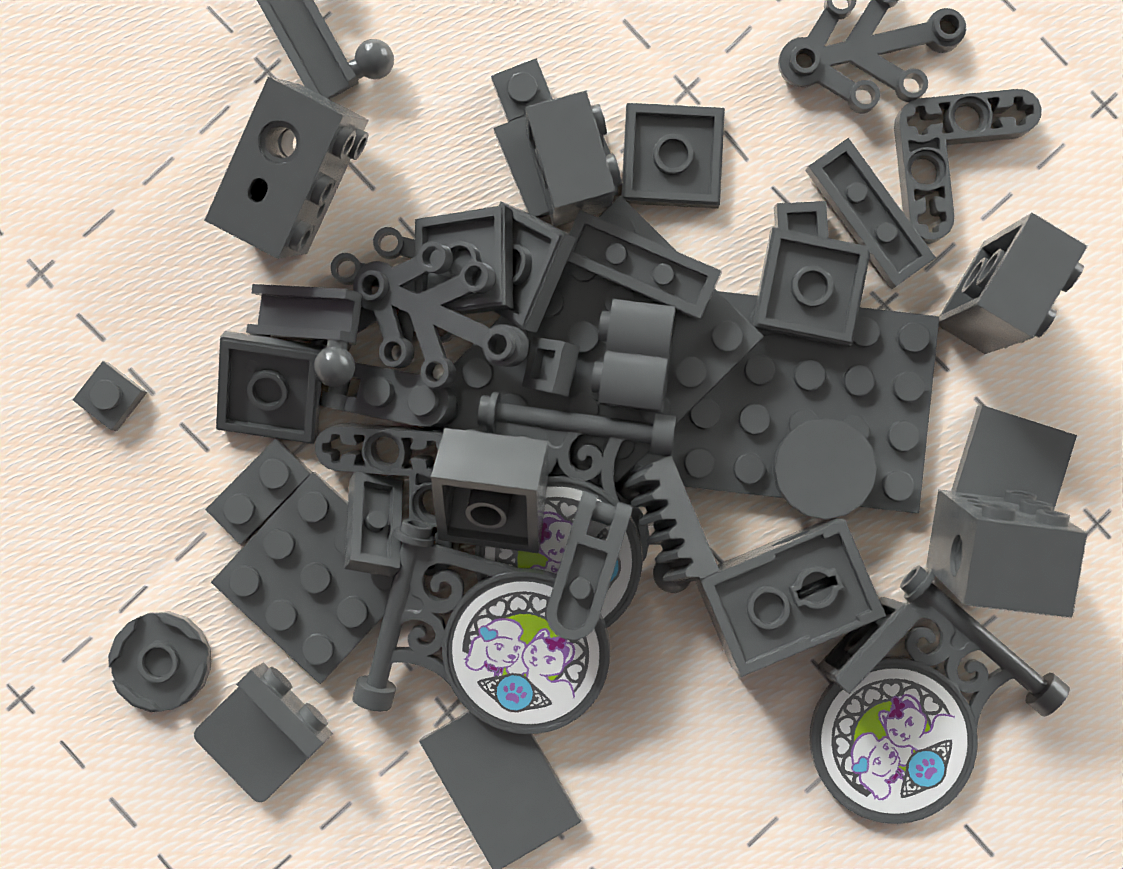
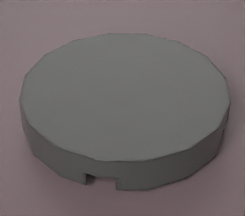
(824, 468)
(159, 661)

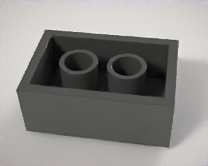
(1013, 285)

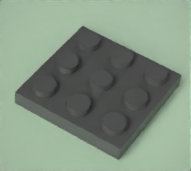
(296, 581)

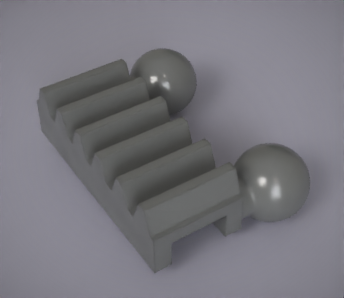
(317, 53)
(314, 316)
(676, 526)

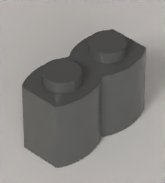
(636, 355)

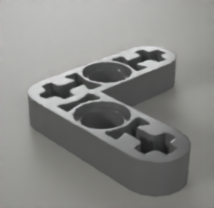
(933, 146)
(418, 472)

